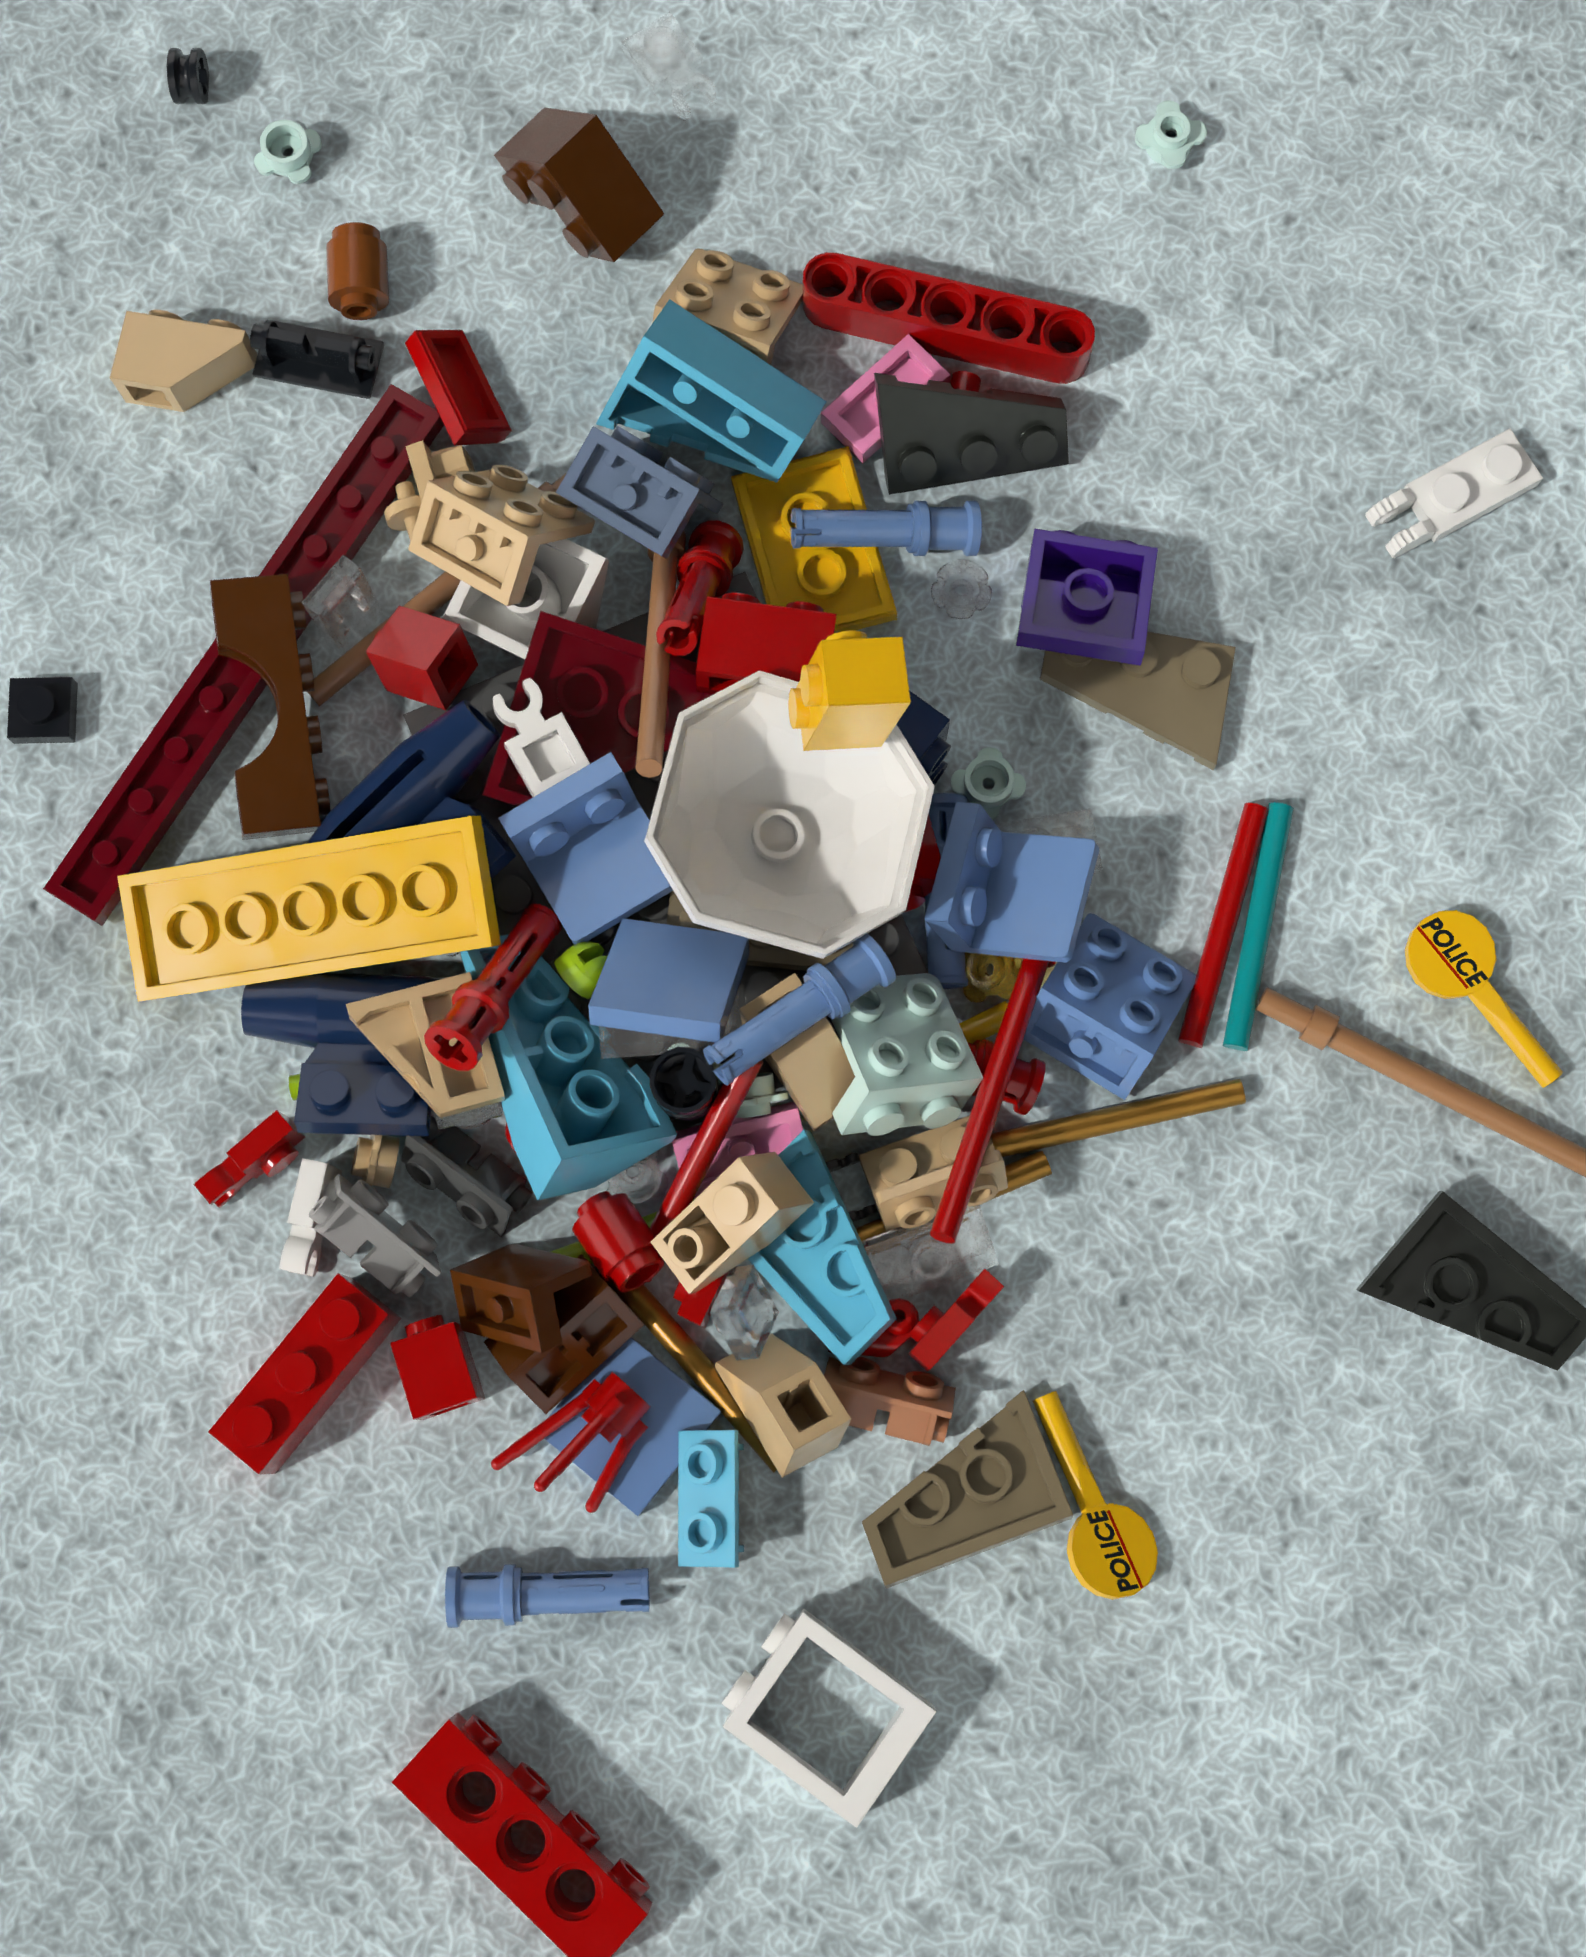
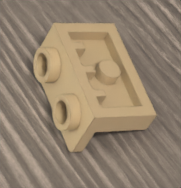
(913, 1173)

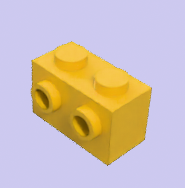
(850, 692)

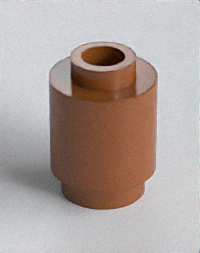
(357, 271)

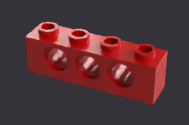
(529, 1880)

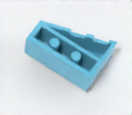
(711, 396)

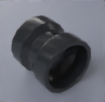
(680, 1074)

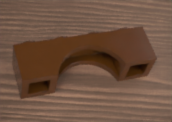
(257, 627)

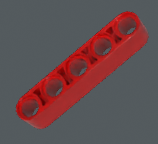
(927, 296)

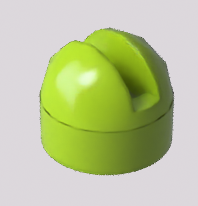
(581, 967)

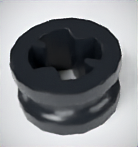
(187, 75)

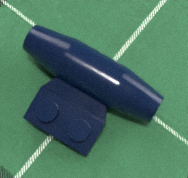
(420, 783)
(345, 1079)

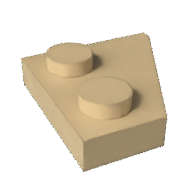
(397, 1029)

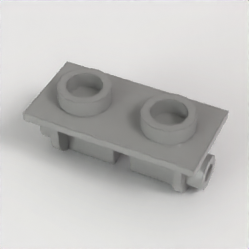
(397, 1250)

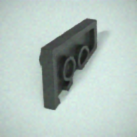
(960, 436)
(1476, 1283)

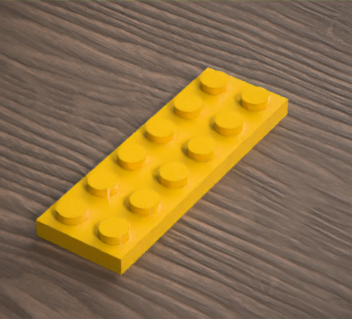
(310, 909)

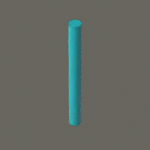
(1258, 927)

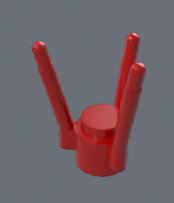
(612, 1411)

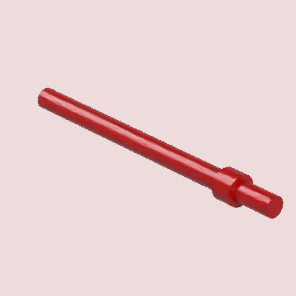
(988, 1100)

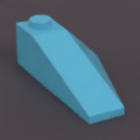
(563, 1105)

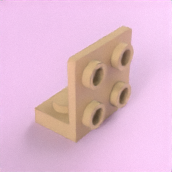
(735, 299)
(490, 528)

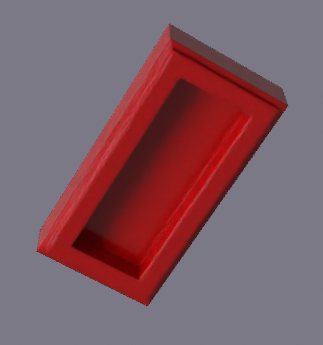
(458, 387)

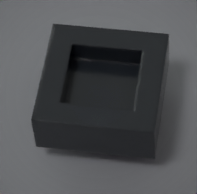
(42, 710)

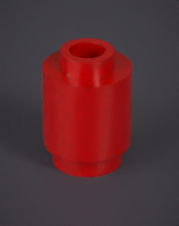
(617, 1240)

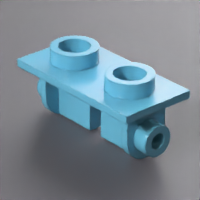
(708, 1498)

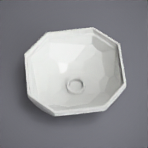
(782, 836)

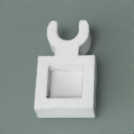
(543, 749)
(303, 1246)

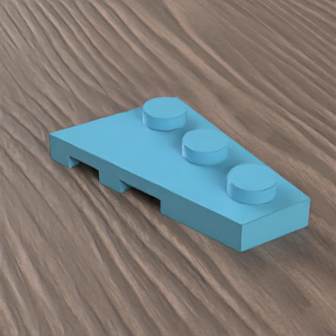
(823, 1264)

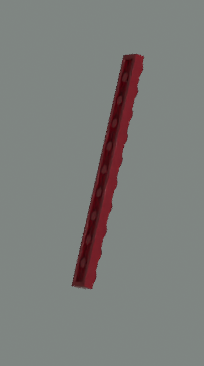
(225, 689)

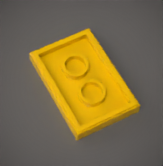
(836, 578)

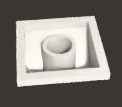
(562, 582)

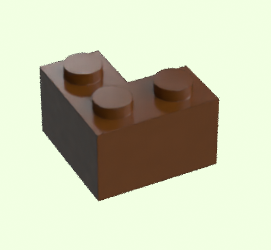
(582, 174)

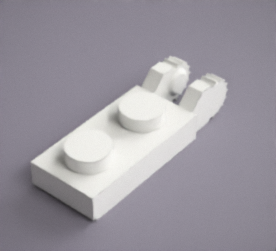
(1458, 492)

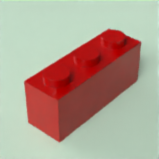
(304, 1375)

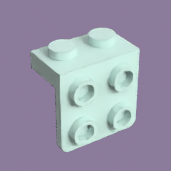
(905, 1059)

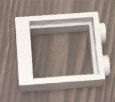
(885, 1754)

